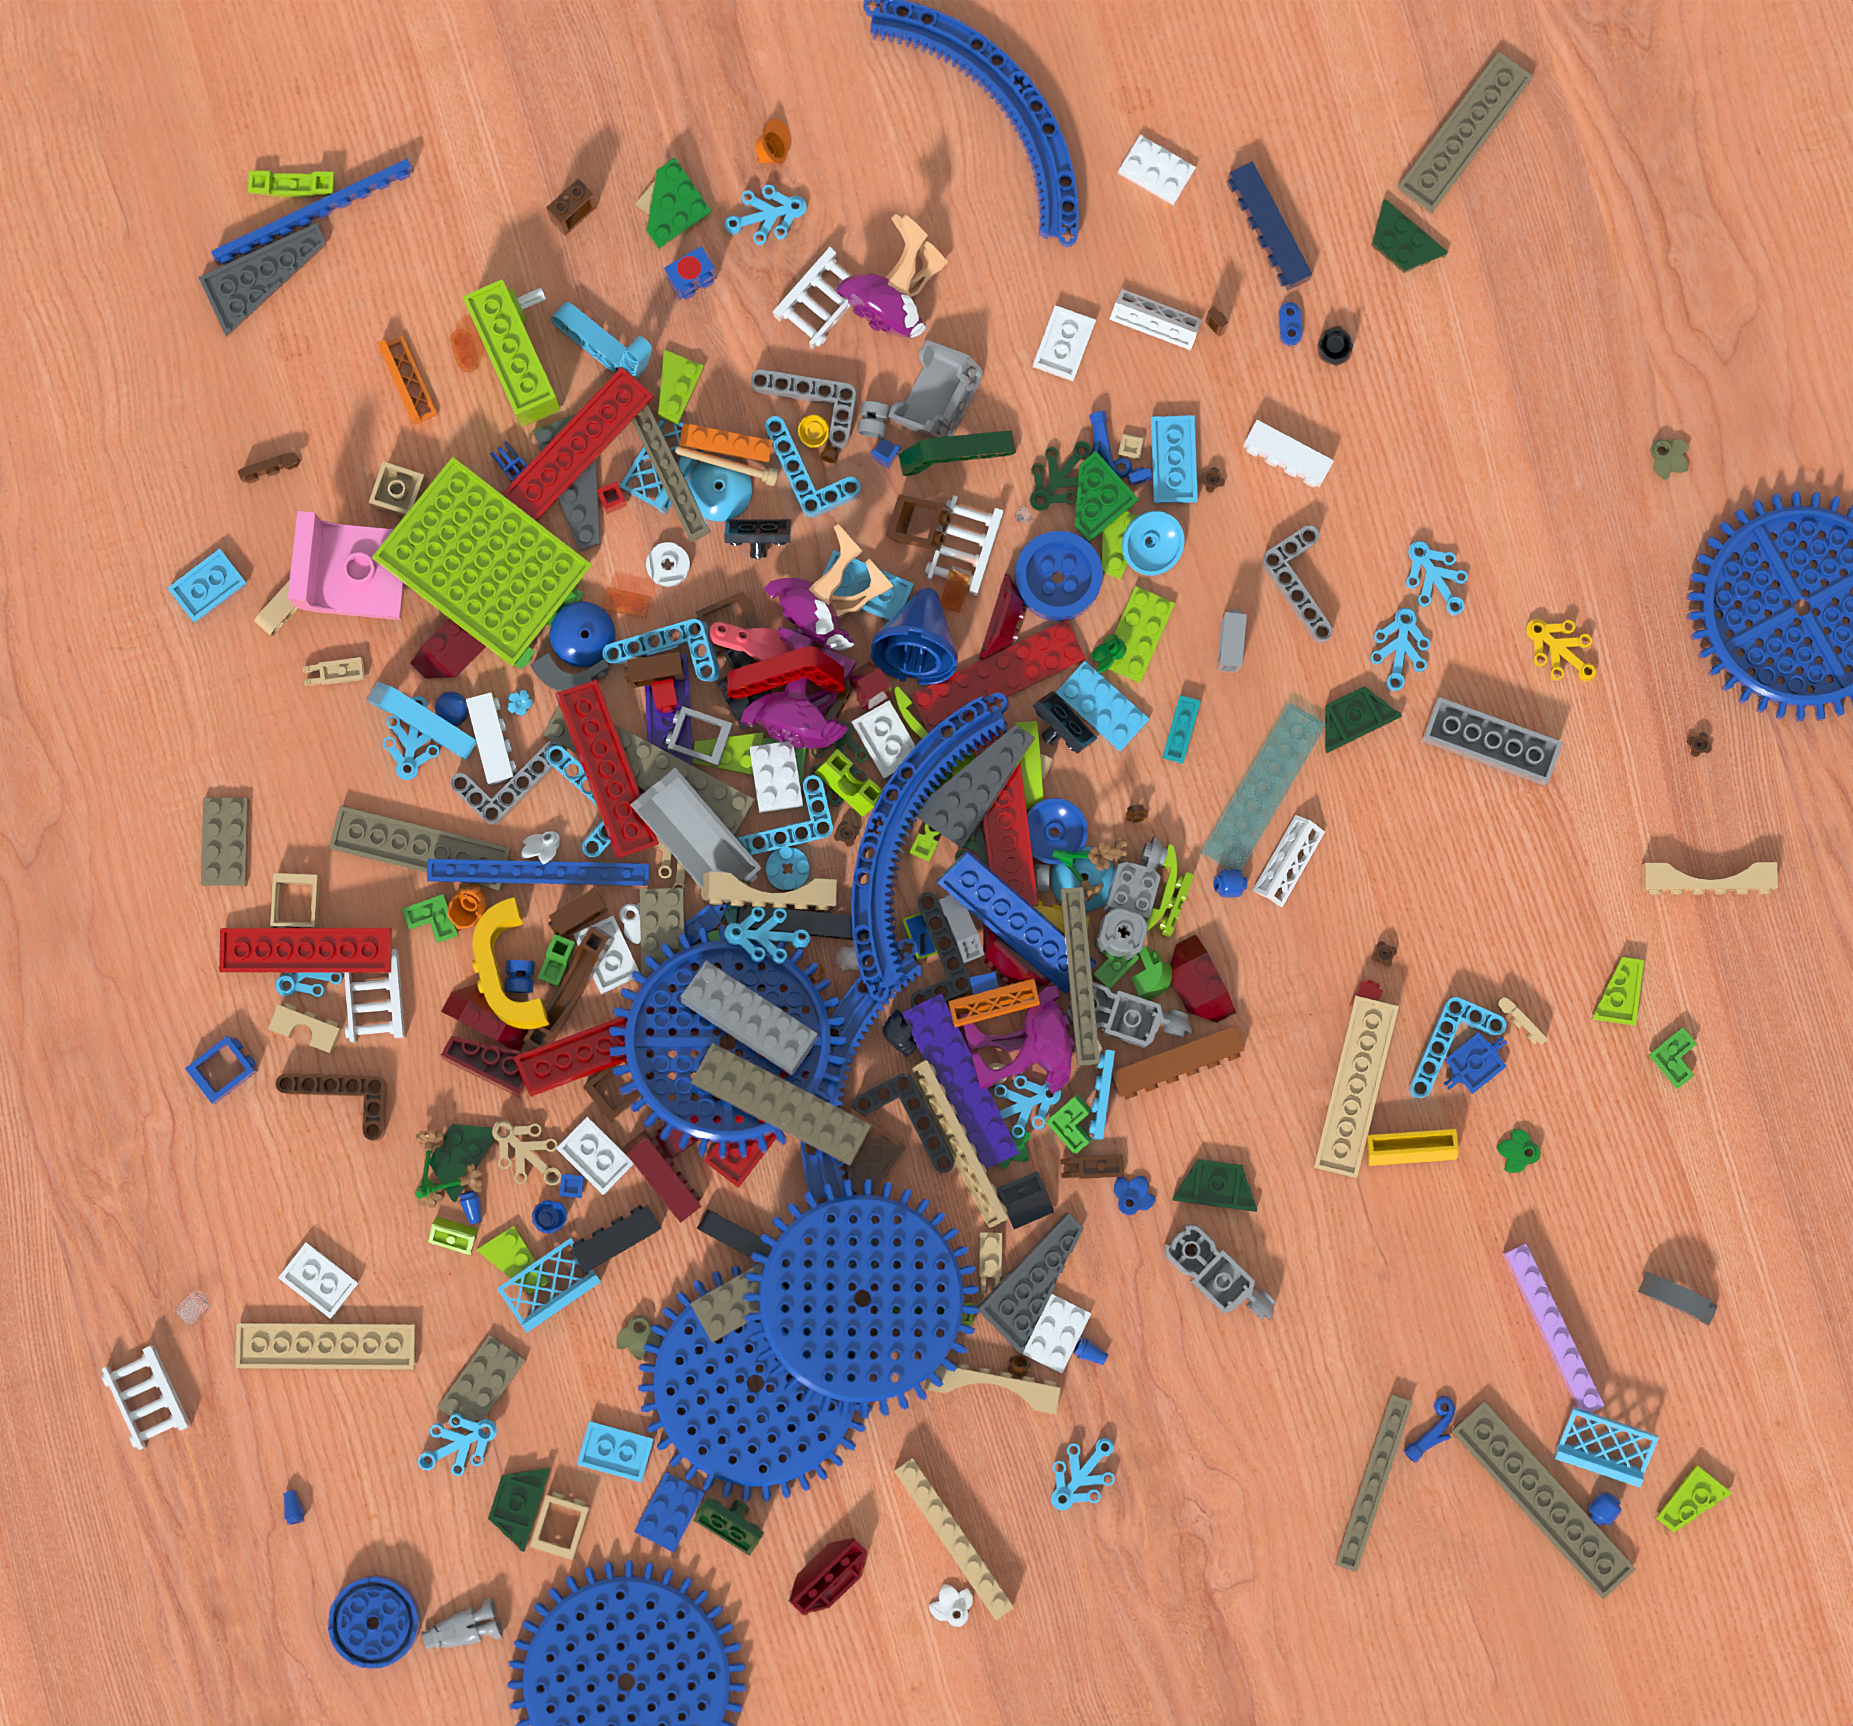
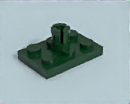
(729, 1524)

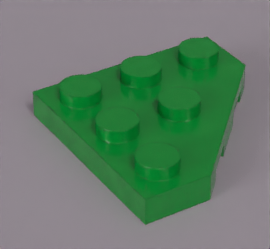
(673, 204)
(1100, 497)

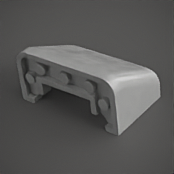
(939, 392)

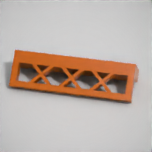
(399, 382)
(994, 999)

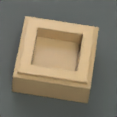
(1130, 446)

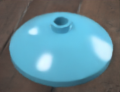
(722, 503)
(1164, 545)
(1063, 878)

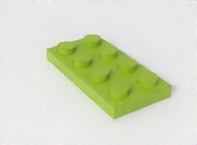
(1141, 631)

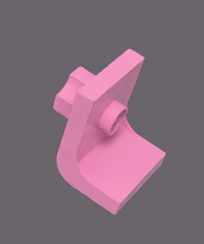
(337, 573)

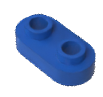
(1290, 323)

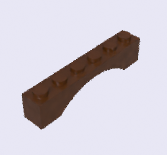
(586, 961)

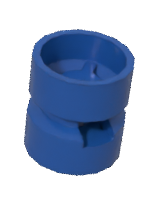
(519, 984)

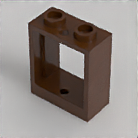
(570, 212)
(901, 518)
(745, 607)
(645, 670)
(577, 913)
(601, 1102)

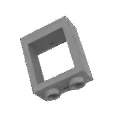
(1231, 641)
(720, 745)
(962, 928)

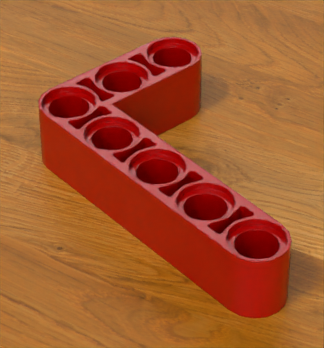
(786, 668)

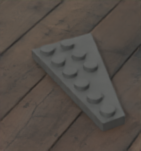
(250, 280)
(581, 498)
(968, 796)
(1027, 1288)

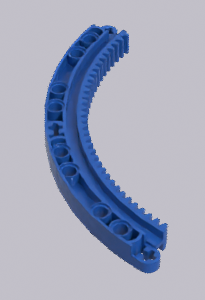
(1046, 151)
(872, 900)
(857, 1012)

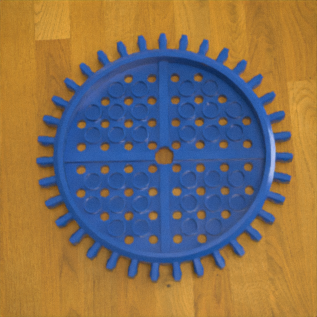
(1714, 598)
(655, 994)
(791, 1246)
(716, 1460)
(637, 1593)

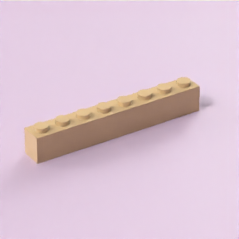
(954, 1538)

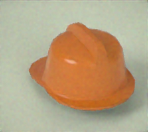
(773, 143)

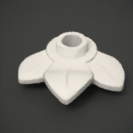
(541, 845)
(631, 926)
(951, 1602)

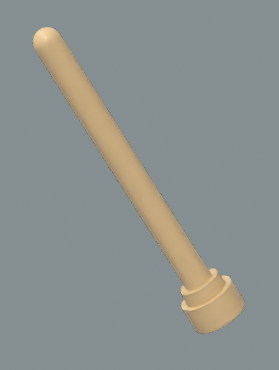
(767, 475)

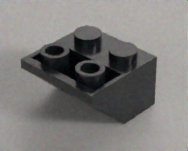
(1025, 1200)

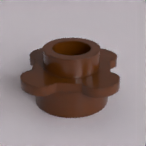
(1218, 481)
(1701, 738)
(1136, 813)
(840, 835)
(1390, 952)
(1019, 1365)

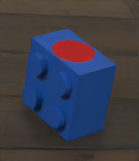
(690, 273)

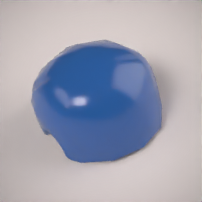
(452, 708)
(549, 1216)

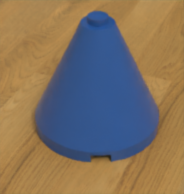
(917, 642)

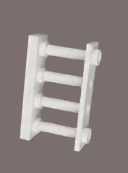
(800, 294)
(985, 540)
(393, 1005)
(168, 1399)

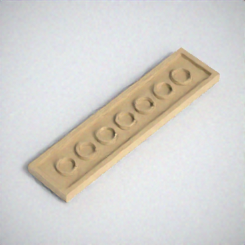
(1356, 1086)
(961, 1150)
(325, 1346)

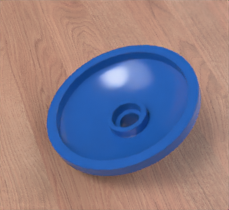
(567, 629)
(1060, 815)

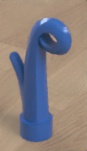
(1102, 443)
(1432, 1436)

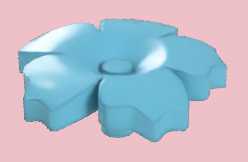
(519, 703)

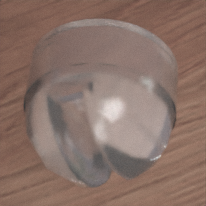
(1022, 514)

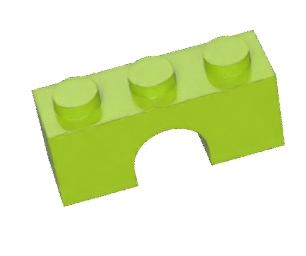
(858, 794)

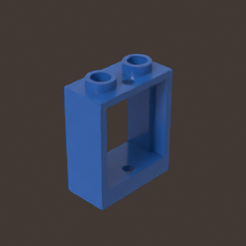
(203, 1083)

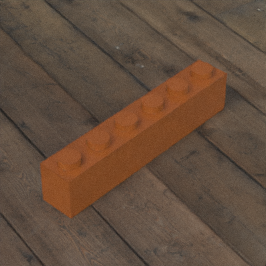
(1176, 1062)

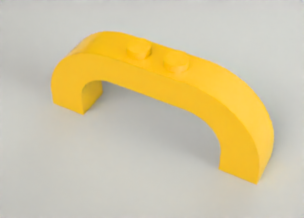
(489, 927)

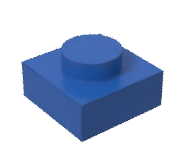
(1139, 476)
(571, 1186)

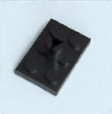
(758, 533)
(1063, 724)

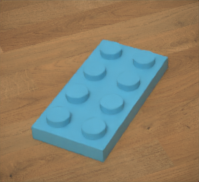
(1174, 459)
(857, 579)
(1102, 706)
(1100, 1104)

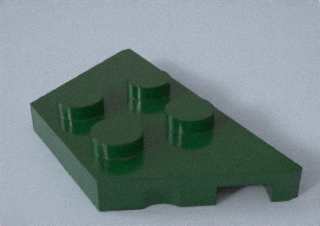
(1403, 240)
(1355, 717)
(461, 1148)
(1217, 1186)
(518, 1504)

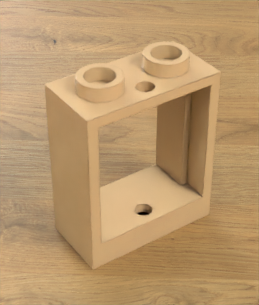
(295, 879)
(554, 1548)

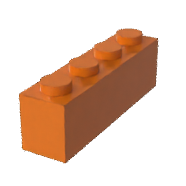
(725, 443)

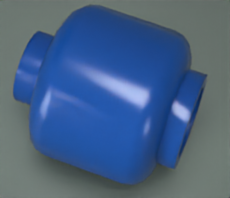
(1230, 883)
(1605, 1508)

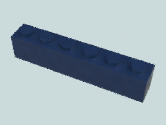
(1269, 225)

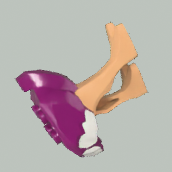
(887, 299)
(817, 608)

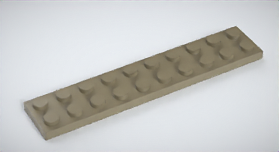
(652, 763)
(1543, 1500)

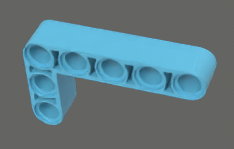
(601, 343)
(801, 475)
(666, 643)
(422, 719)
(577, 780)
(789, 830)
(1445, 1039)

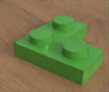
(433, 912)
(1113, 968)
(1668, 1057)
(1066, 1124)

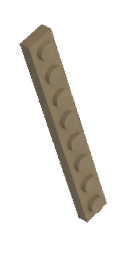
(670, 475)
(1080, 976)
(1373, 1483)

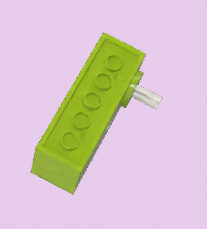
(500, 325)

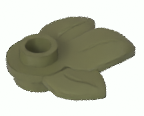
(1672, 459)
(636, 1339)

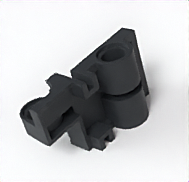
(737, 660)

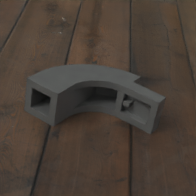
(559, 680)
(1678, 1298)

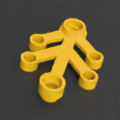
(1558, 648)

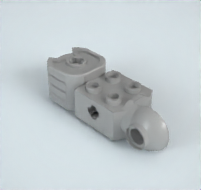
(1130, 903)
(1133, 1017)
(1216, 1273)

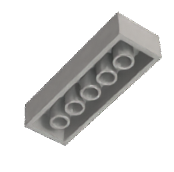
(1491, 741)
(749, 1018)

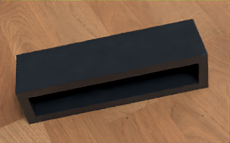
(615, 1239)

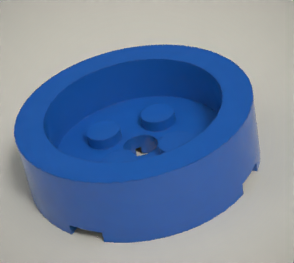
(1064, 554)
(397, 1617)

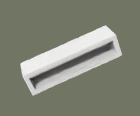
(1288, 454)
(490, 738)

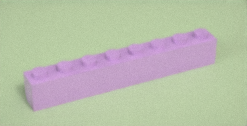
(1553, 1328)

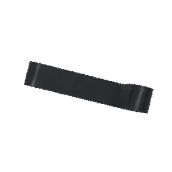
(944, 955)
(914, 1115)

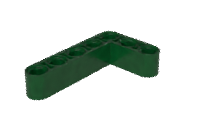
(954, 449)

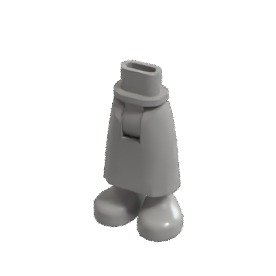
(464, 1627)

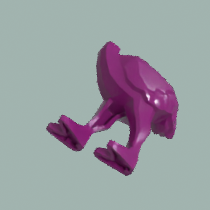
(794, 714)
(1040, 1041)

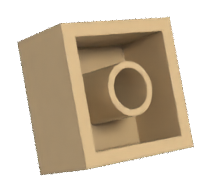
(397, 489)

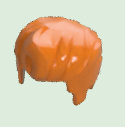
(467, 906)

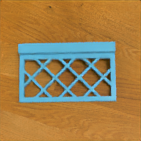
(662, 500)
(555, 1304)
(1604, 1464)

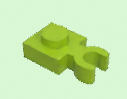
(925, 845)

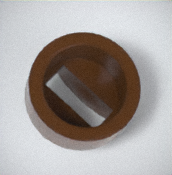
(830, 454)

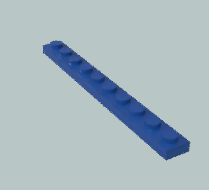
(306, 214)
(537, 873)

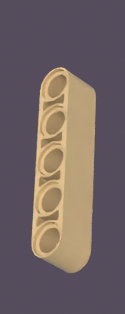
(276, 612)

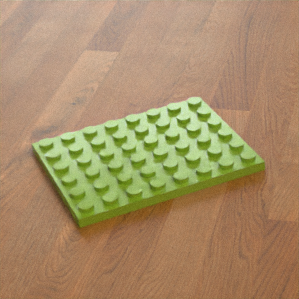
(482, 561)

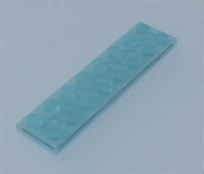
(1263, 788)

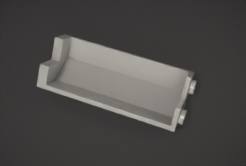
(693, 830)

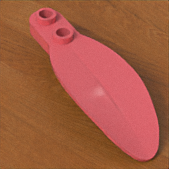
(757, 642)

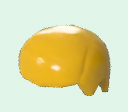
(814, 430)

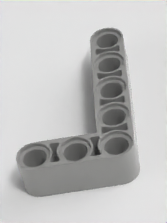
(812, 395)
(1295, 584)
(511, 787)

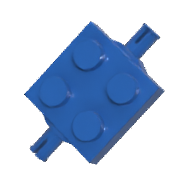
(1475, 1063)

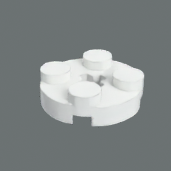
(661, 575)

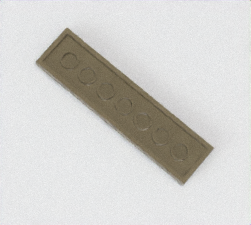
(1465, 132)
(407, 843)
(781, 1104)

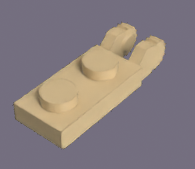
(336, 671)
(1521, 1020)
(990, 1258)

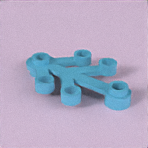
(769, 214)
(1434, 574)
(1401, 646)
(411, 743)
(764, 935)
(296, 986)
(1026, 1104)
(460, 1443)
(1080, 1477)

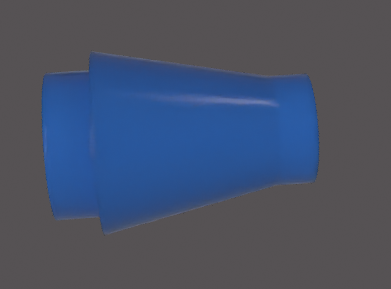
(471, 1205)
(1089, 1351)
(293, 1508)

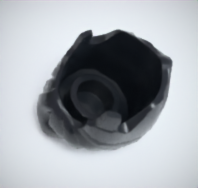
(1335, 346)
(899, 1033)

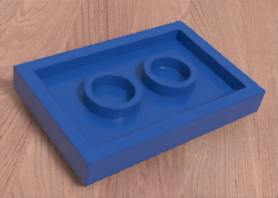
(669, 1512)

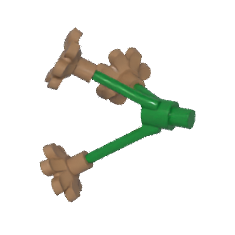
(1099, 856)
(427, 1190)

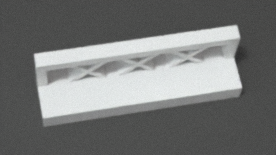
(1154, 321)
(1286, 857)

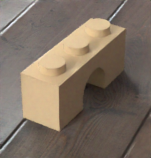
(287, 1020)

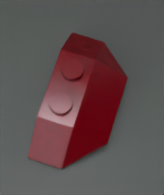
(1004, 619)
(447, 652)
(1008, 961)
(1199, 982)
(473, 1010)
(828, 1576)

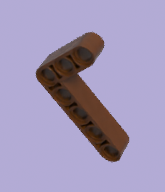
(342, 1090)

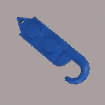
(708, 917)

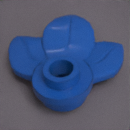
(1135, 1192)

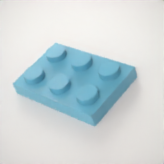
(207, 586)
(615, 1451)

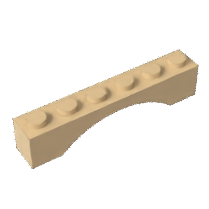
(1664, 877)
(726, 887)
(1039, 1396)

